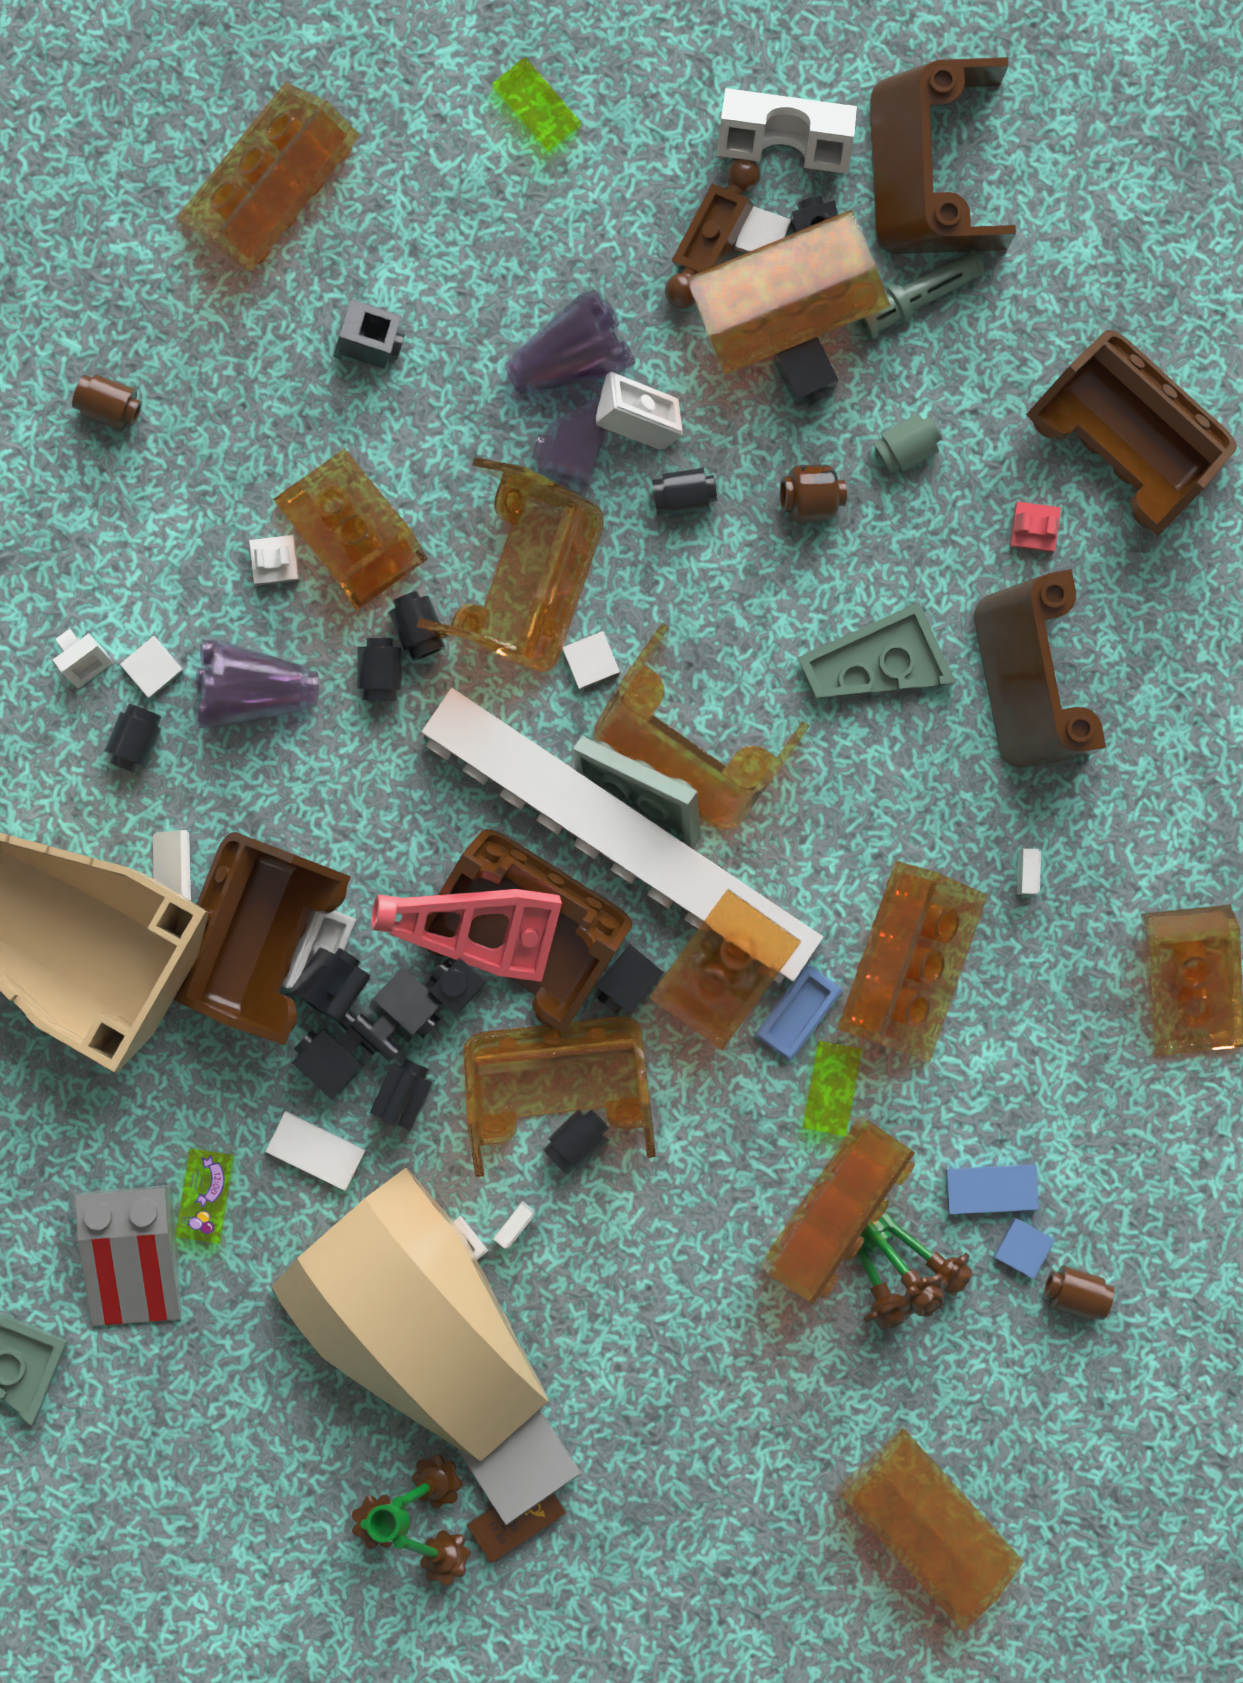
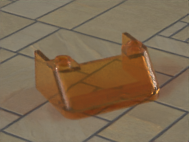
(537, 572)
(633, 731)
(555, 1072)

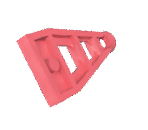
(526, 939)

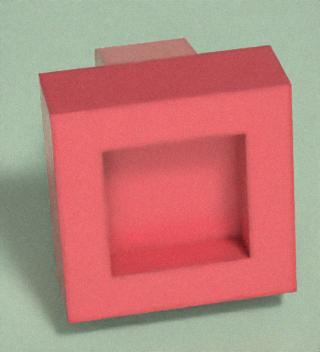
(1035, 527)

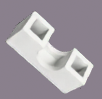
(814, 127)

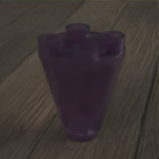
(571, 348)
(249, 685)

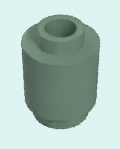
(908, 443)

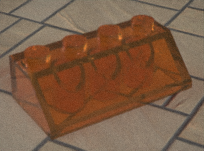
(269, 175)
(788, 292)
(912, 960)
(837, 1210)
(931, 1528)

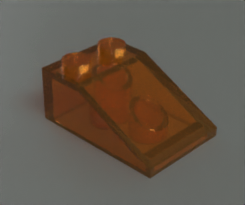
(351, 529)
(724, 968)
(1193, 979)

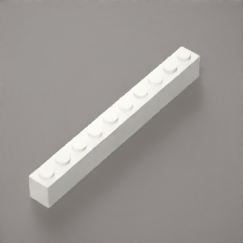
(596, 819)

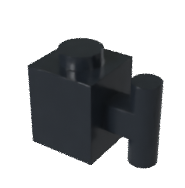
(331, 983)
(403, 1008)
(329, 1060)
(403, 1094)

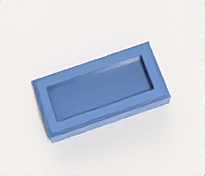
(798, 1012)
(992, 1189)

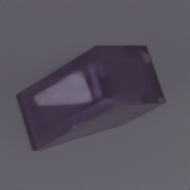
(571, 446)

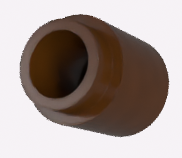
(106, 401)
(1079, 1293)

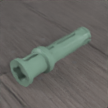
(921, 292)

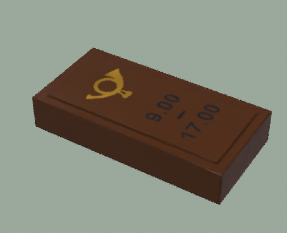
(498, 1538)

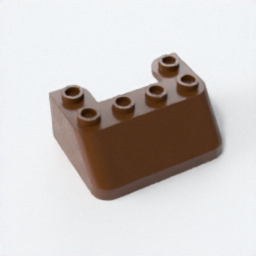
(1138, 425)
(254, 921)

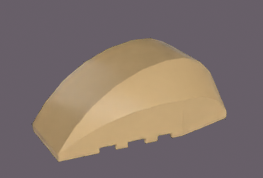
(91, 947)
(414, 1318)

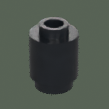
(684, 492)
(405, 620)
(379, 669)
(133, 738)
(577, 1140)

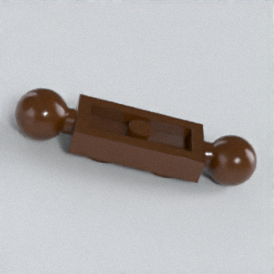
(713, 229)

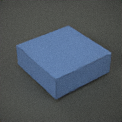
(1024, 1248)

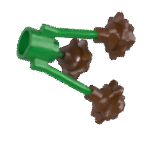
(922, 1294)
(388, 1521)

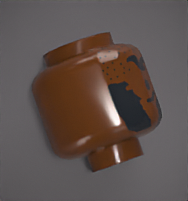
(812, 493)

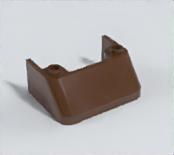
(905, 207)

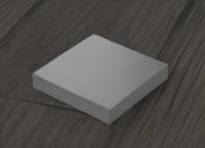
(524, 1468)

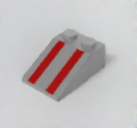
(129, 1254)

